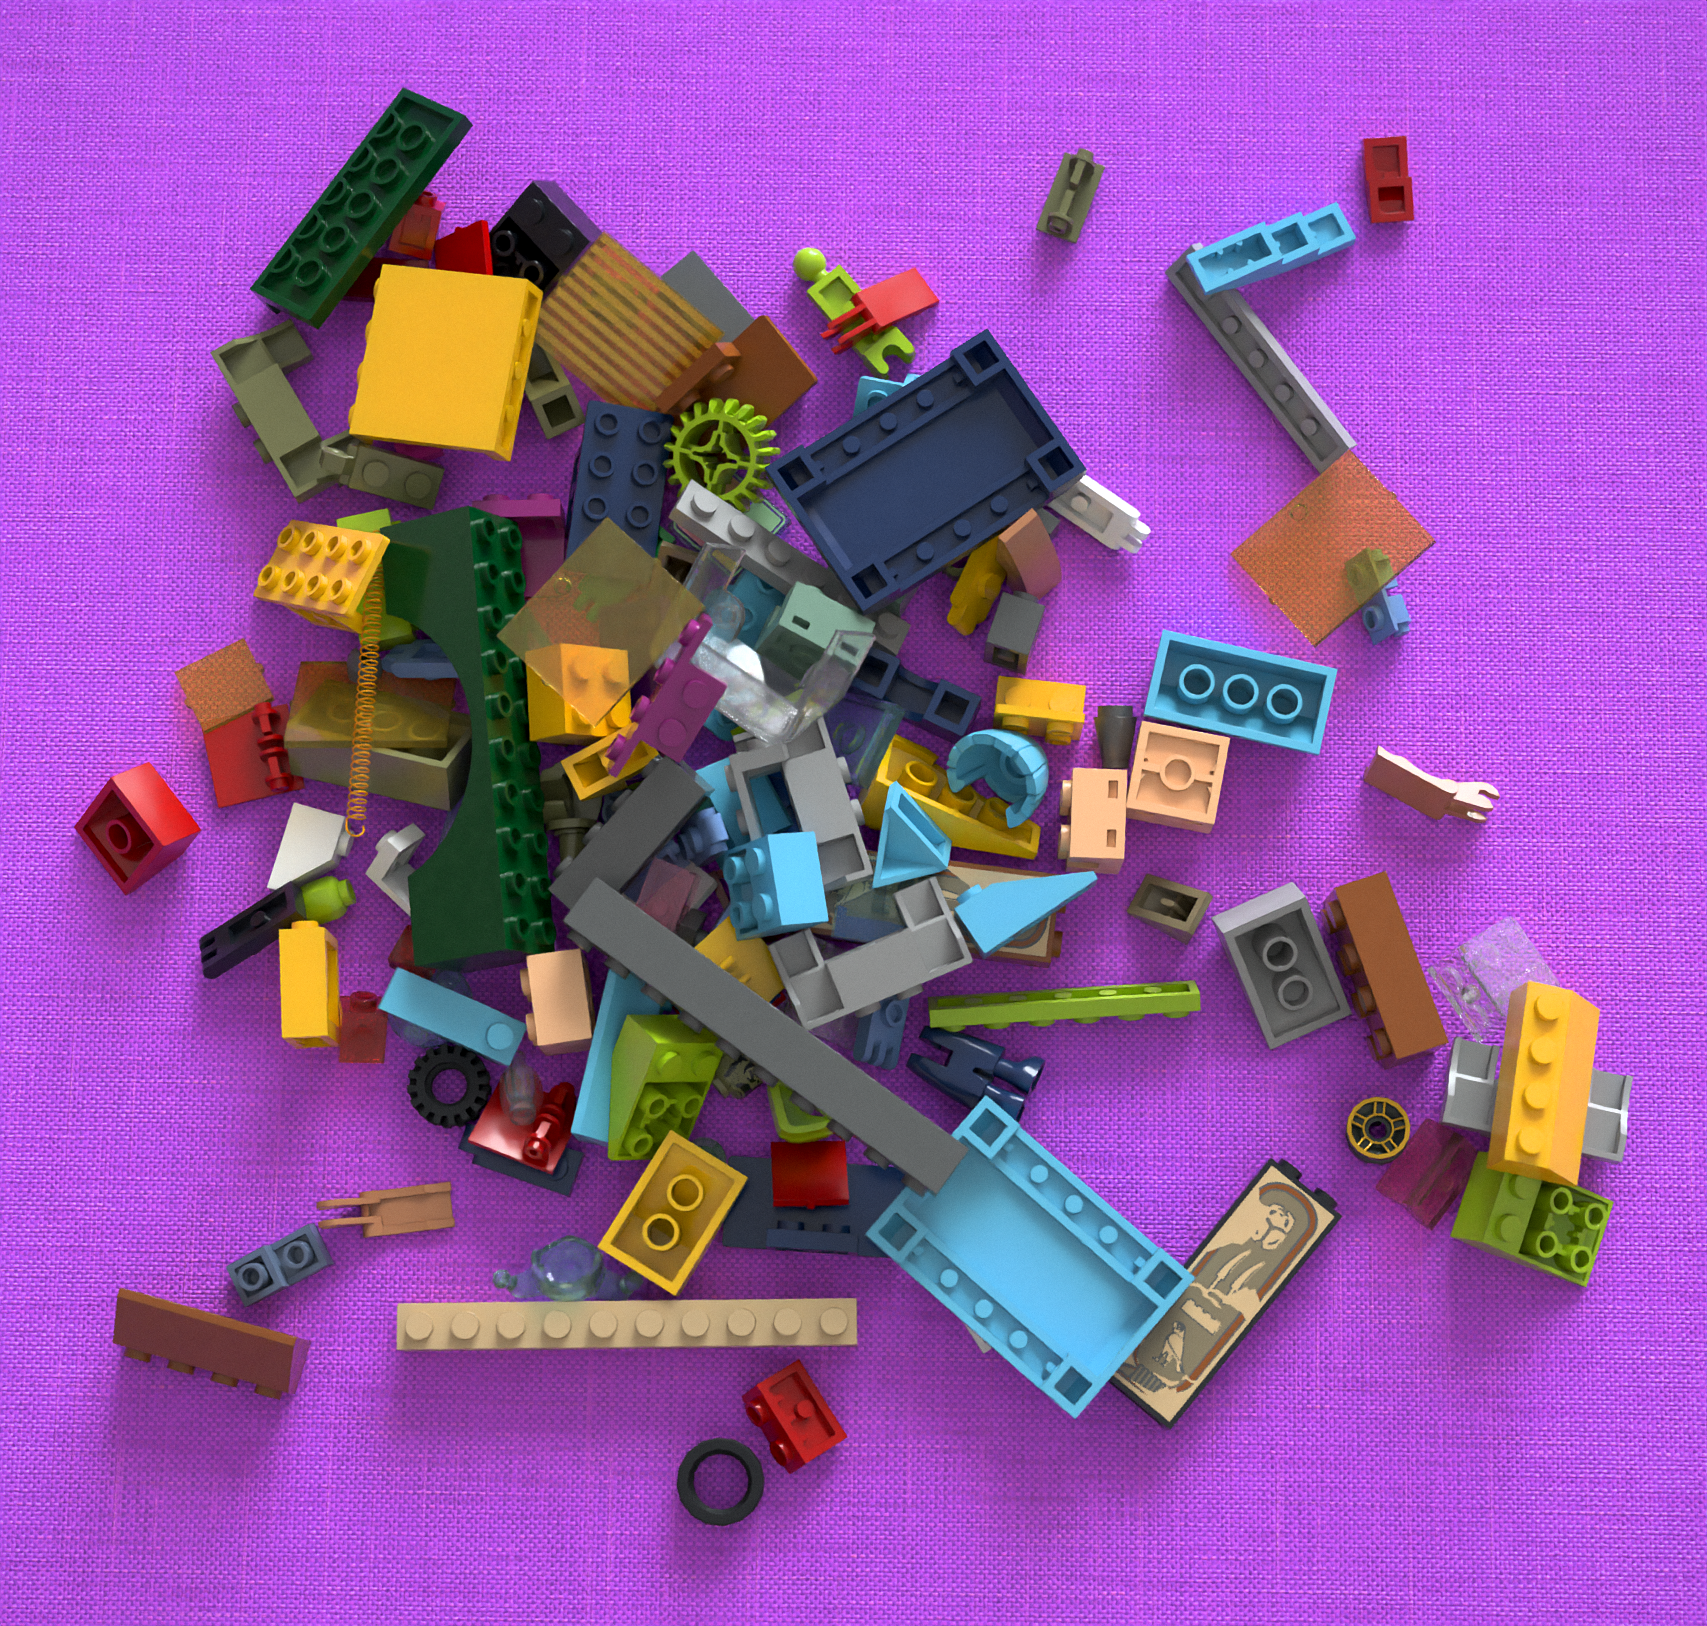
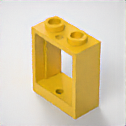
(309, 986)

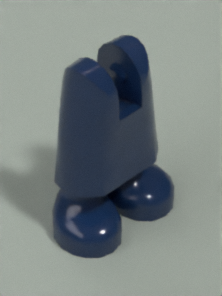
(971, 1069)

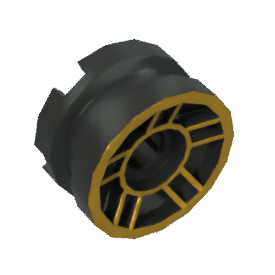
(1375, 1112)

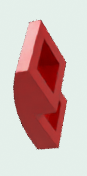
(1387, 179)

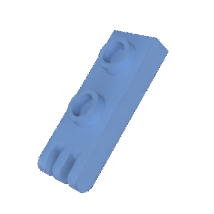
(881, 1034)

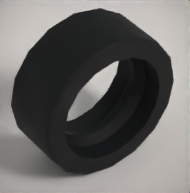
(686, 1475)

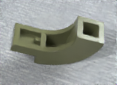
(551, 394)

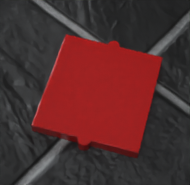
(465, 250)
(809, 1174)

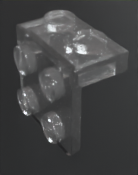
(1485, 972)

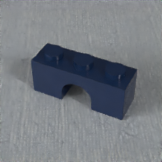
(929, 705)

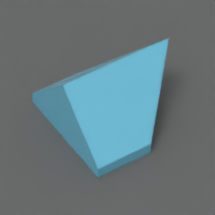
(909, 841)

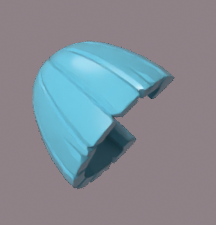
(1010, 765)

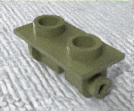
(1071, 196)

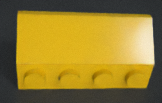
(1544, 1084)

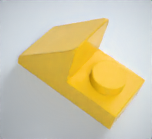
(590, 771)

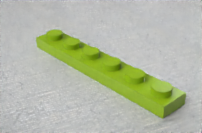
(1081, 1004)

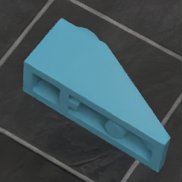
(1013, 907)
(453, 1017)

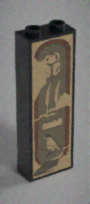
(1237, 1278)

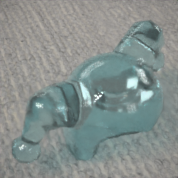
(568, 1272)

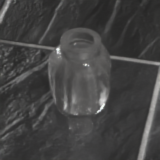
(520, 1091)

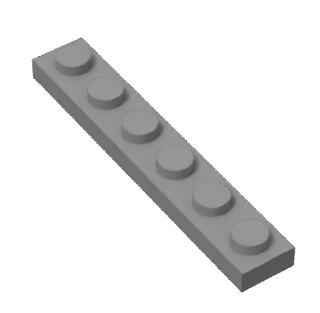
(1265, 367)
(773, 558)

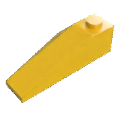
(963, 816)

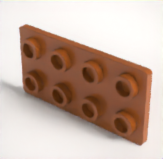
(753, 368)

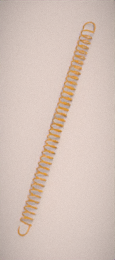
(361, 700)

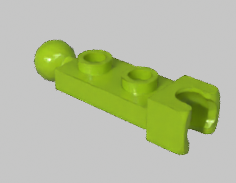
(832, 298)

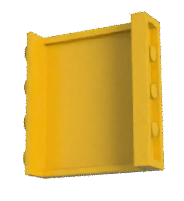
(446, 360)

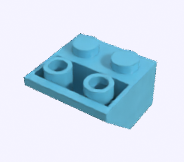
(775, 885)

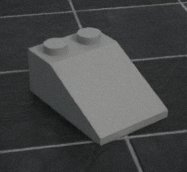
(1282, 964)

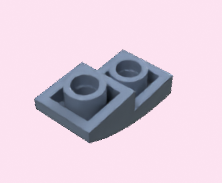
(279, 1265)

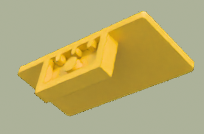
(322, 573)

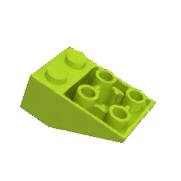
(657, 1083)
(1532, 1222)

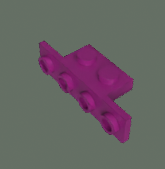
(676, 706)

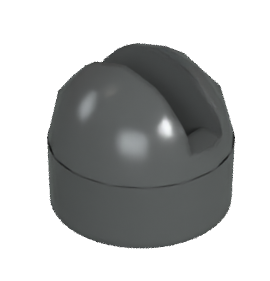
(353, 661)

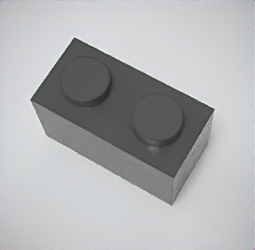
(1014, 631)

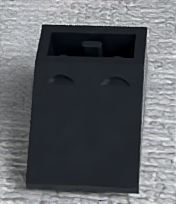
(541, 236)

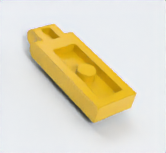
(976, 588)

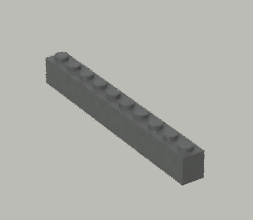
(765, 1037)

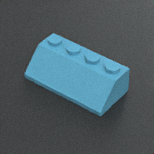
(1240, 692)
(593, 1104)

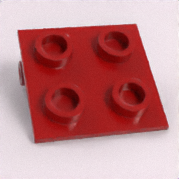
(250, 757)
(533, 1144)

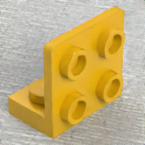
(1040, 709)

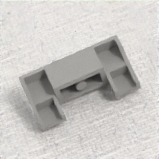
(821, 804)
(876, 970)
(1472, 1098)

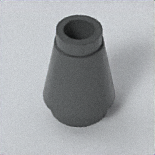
(1115, 734)

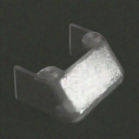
(759, 692)

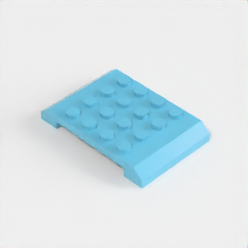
(1032, 1260)

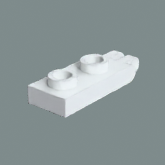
(1102, 515)

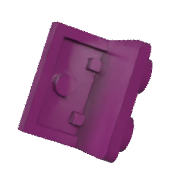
(542, 532)

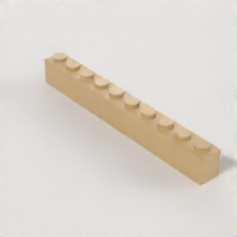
(627, 1324)

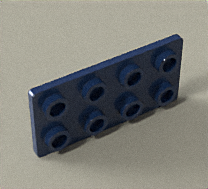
(619, 474)
(823, 1230)

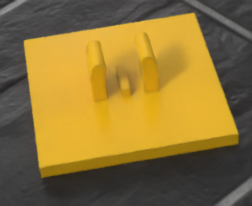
(744, 960)

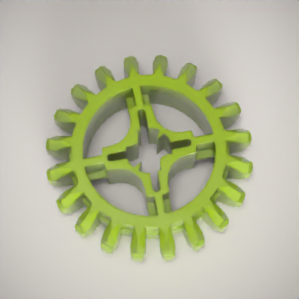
(725, 441)

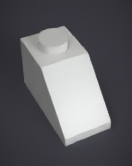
(310, 846)

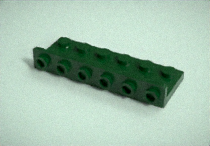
(360, 208)

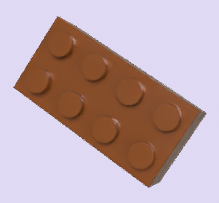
(1383, 970)

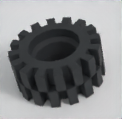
(430, 1066)

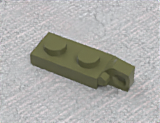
(385, 473)

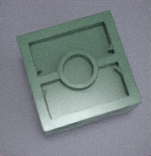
(803, 627)

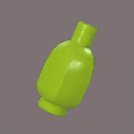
(327, 898)

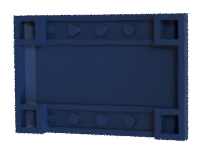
(927, 474)

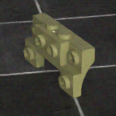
(256, 375)

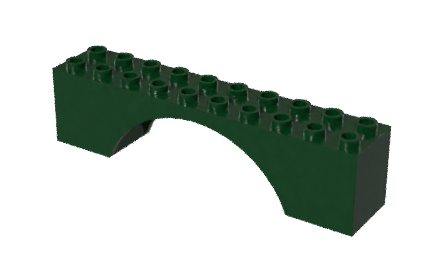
(487, 884)

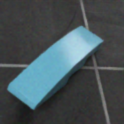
(1270, 249)

